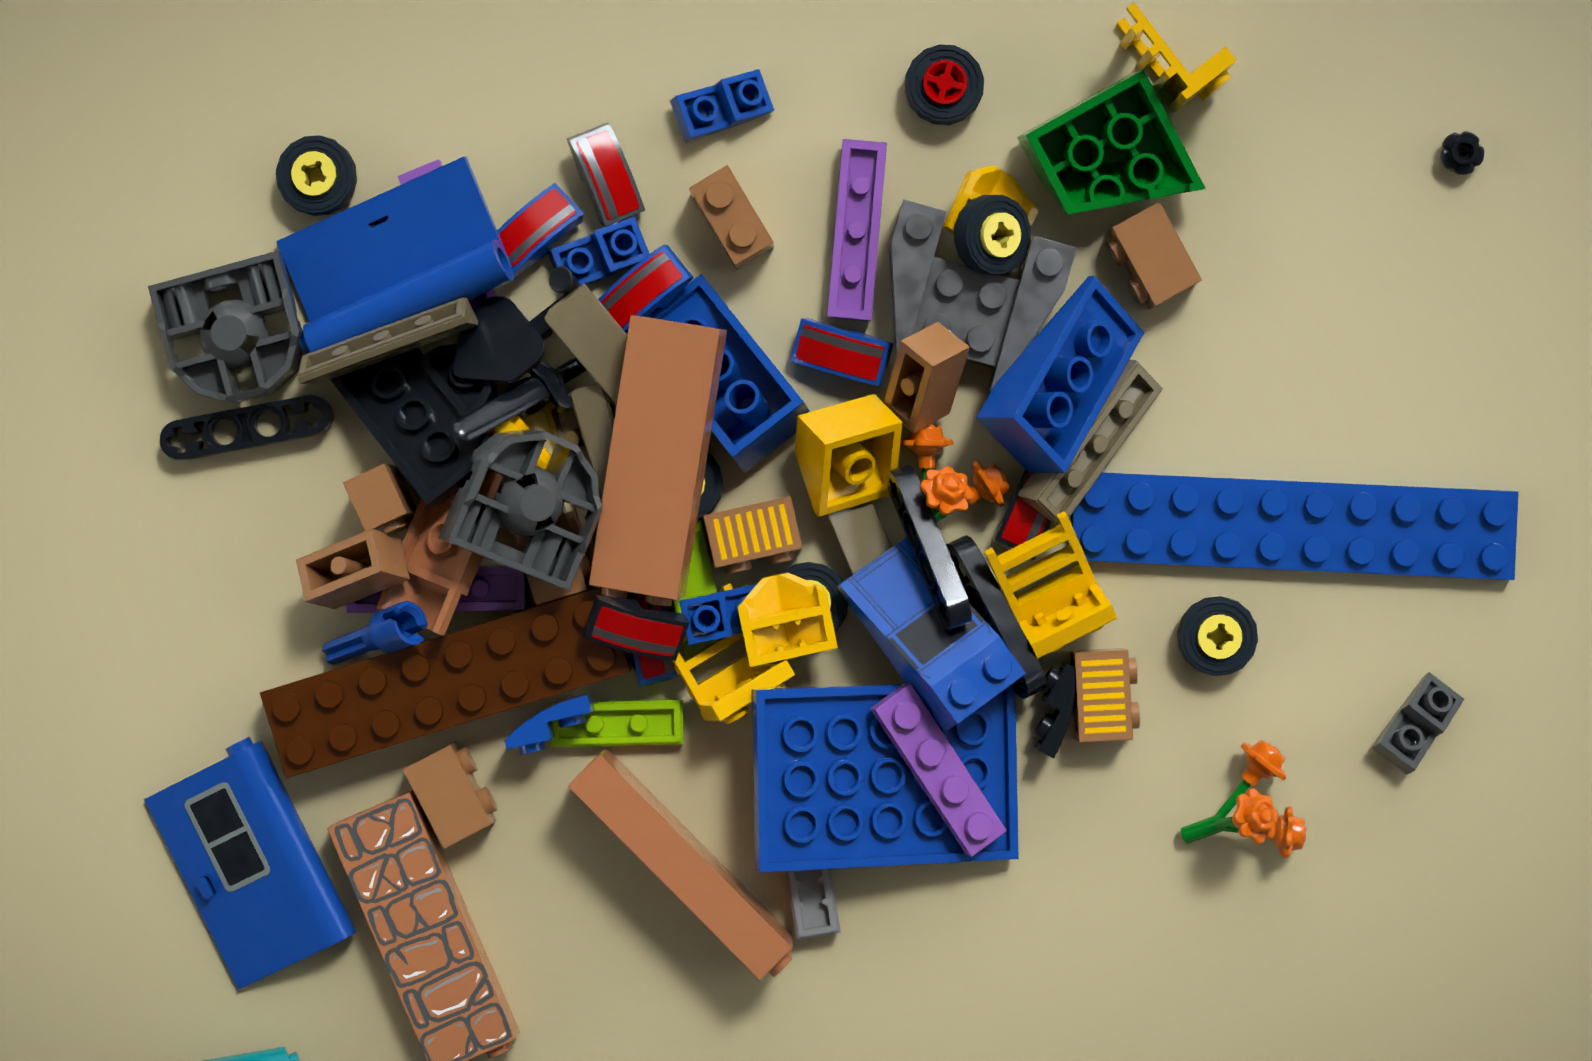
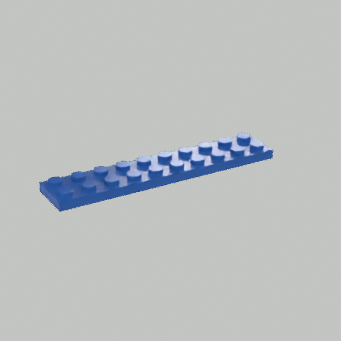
(1299, 526)

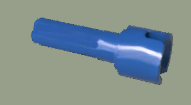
(388, 630)

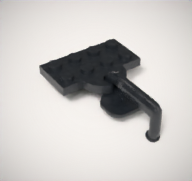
(418, 396)

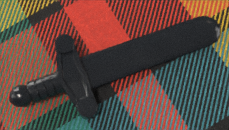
(543, 384)

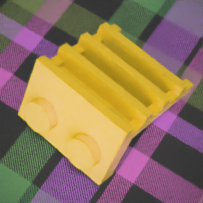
(1176, 79)
(1061, 606)
(729, 689)

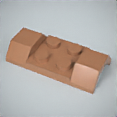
(435, 567)

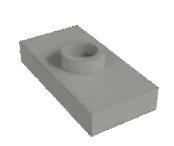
(812, 903)

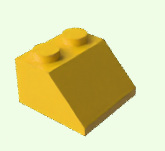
(847, 453)

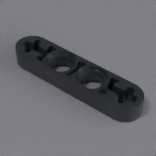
(246, 424)
(929, 547)
(993, 607)

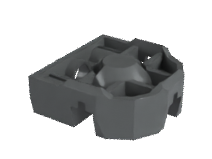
(224, 328)
(569, 478)

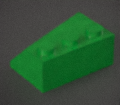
(1111, 150)

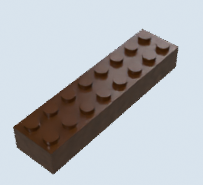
(438, 684)

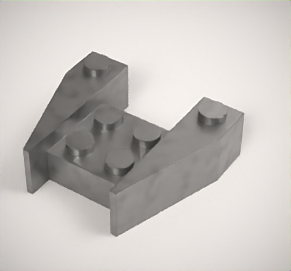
(986, 312)

